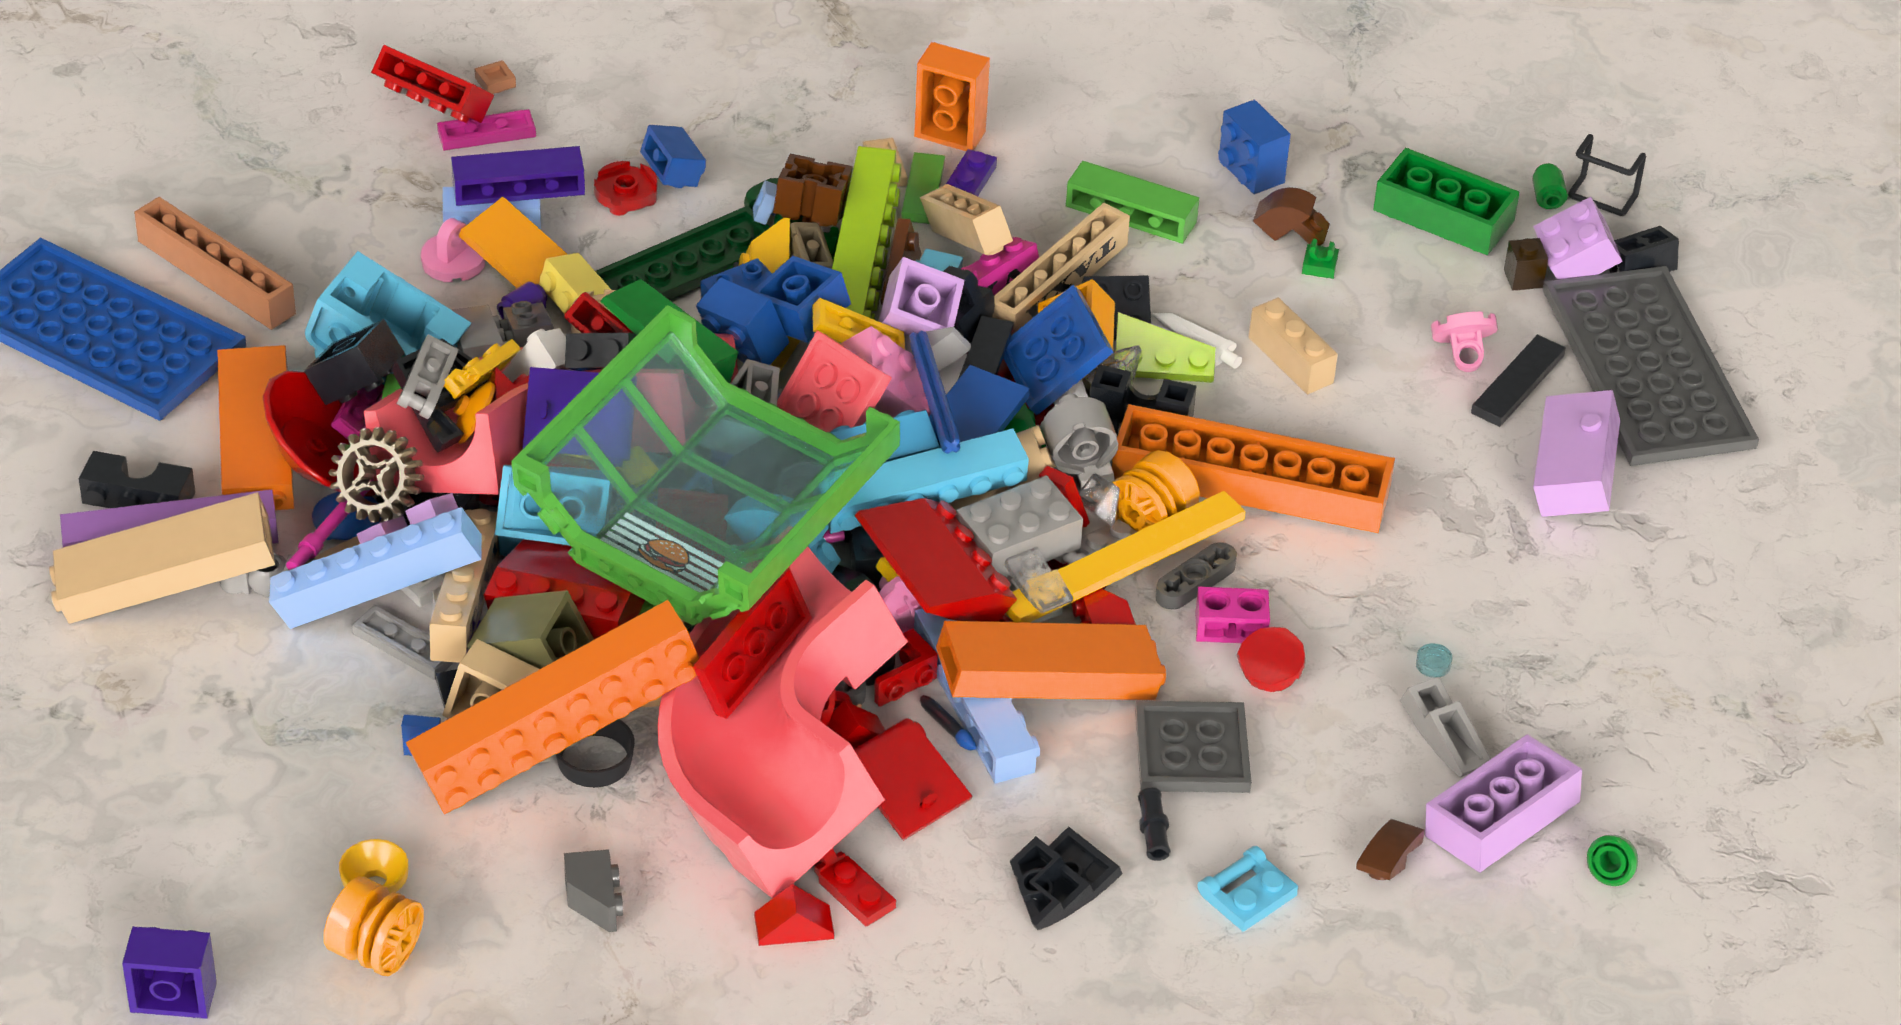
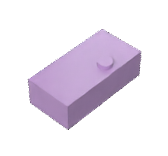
(1577, 453)
(1503, 803)

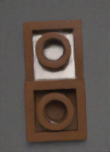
(1389, 849)

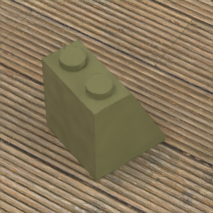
(534, 627)

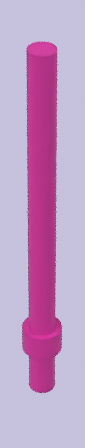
(313, 542)

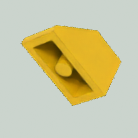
(770, 246)

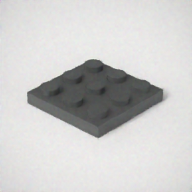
(1193, 746)

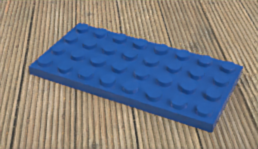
(107, 329)

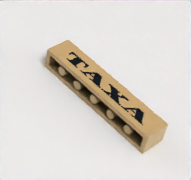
(1064, 264)
(463, 596)

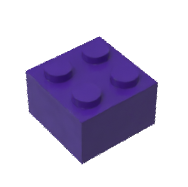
(169, 972)

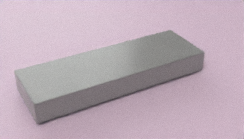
(398, 640)

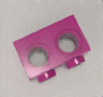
(1230, 613)

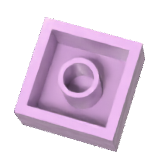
(1578, 241)
(920, 298)

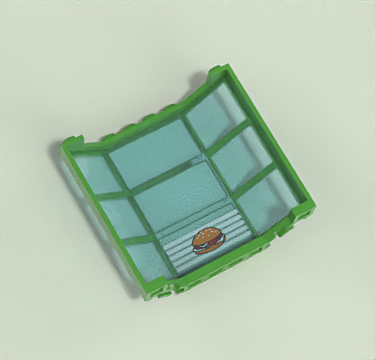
(688, 480)

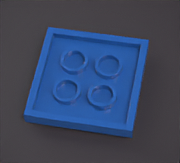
(1056, 349)

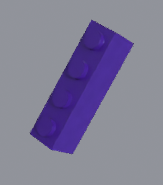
(518, 175)

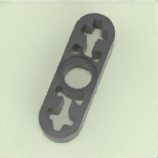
(1202, 563)

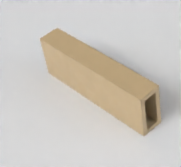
(162, 558)

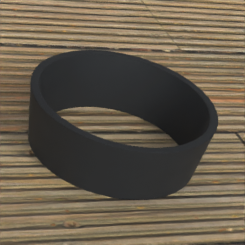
(599, 778)

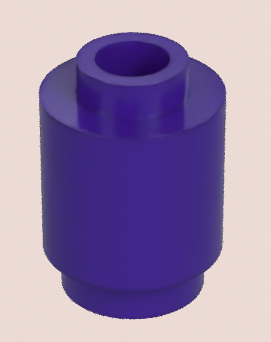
(526, 292)

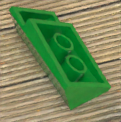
(640, 303)

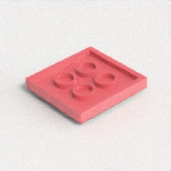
(832, 386)

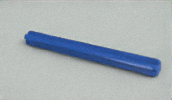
(934, 392)

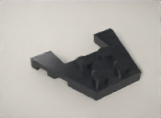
(439, 427)

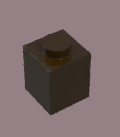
(1526, 264)

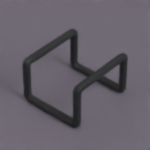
(1637, 166)

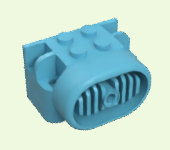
(370, 293)

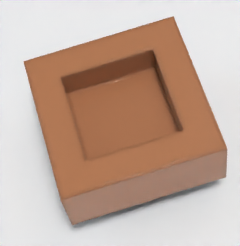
(495, 77)

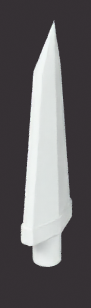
(1224, 347)

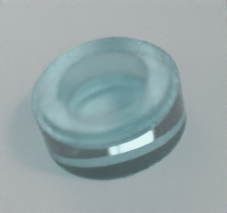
(1434, 660)

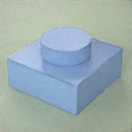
(764, 203)

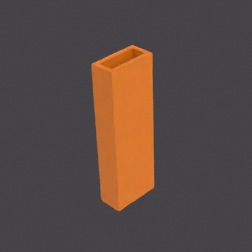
(247, 445)
(1050, 660)

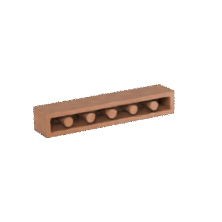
(215, 263)

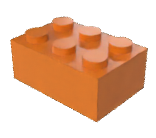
(951, 97)

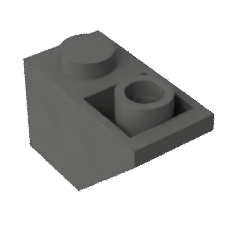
(591, 886)

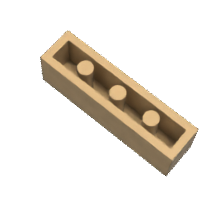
(967, 219)

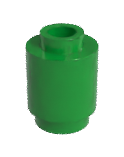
(1549, 186)

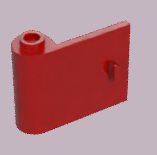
(911, 775)

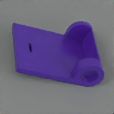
(553, 388)

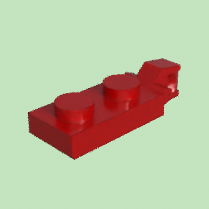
(853, 887)

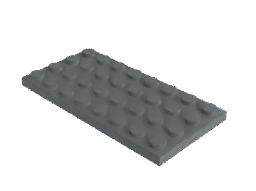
(1647, 347)

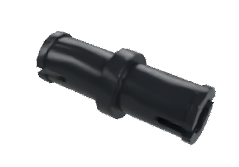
(1154, 824)

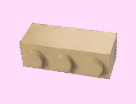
(1293, 345)

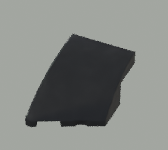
(1061, 876)

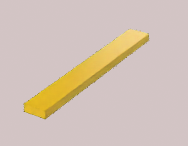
(1139, 551)

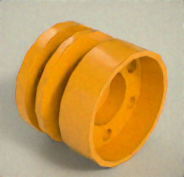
(1155, 490)
(373, 926)

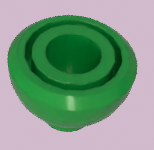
(1612, 860)

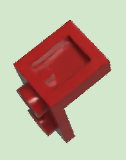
(917, 670)

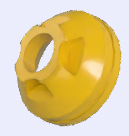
(373, 859)

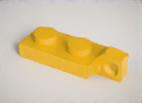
(478, 370)

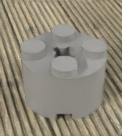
(1079, 434)

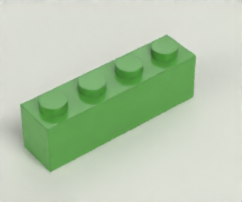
(1150, 205)

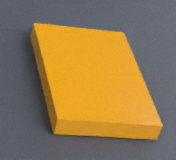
(510, 243)

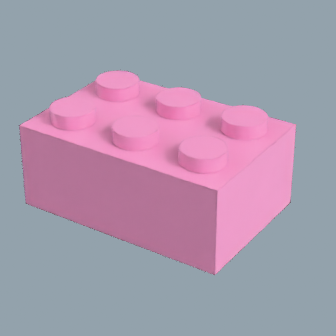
(905, 387)

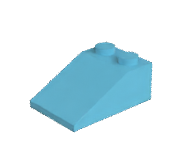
(518, 514)

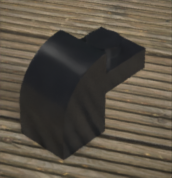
(973, 304)

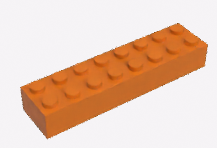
(1263, 467)
(555, 707)

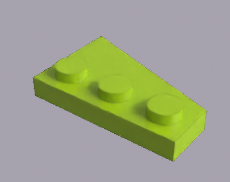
(1165, 352)

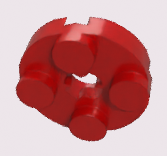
(639, 190)

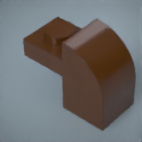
(1289, 210)

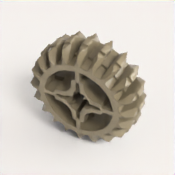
(367, 463)

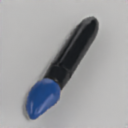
(940, 715)

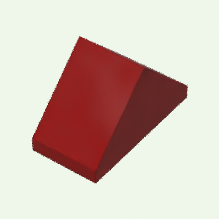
(855, 724)
(793, 918)

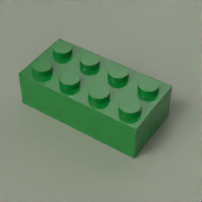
(1446, 201)

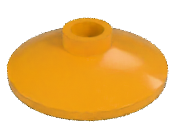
(468, 406)

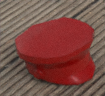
(1271, 658)

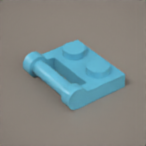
(1253, 898)

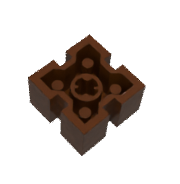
(812, 190)

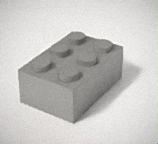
(1024, 519)

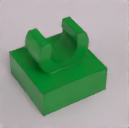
(1320, 260)

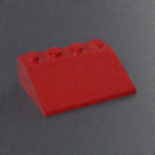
(938, 560)
(548, 567)

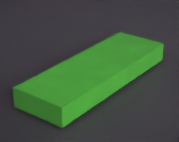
(924, 178)

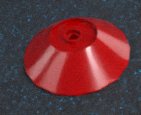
(304, 427)

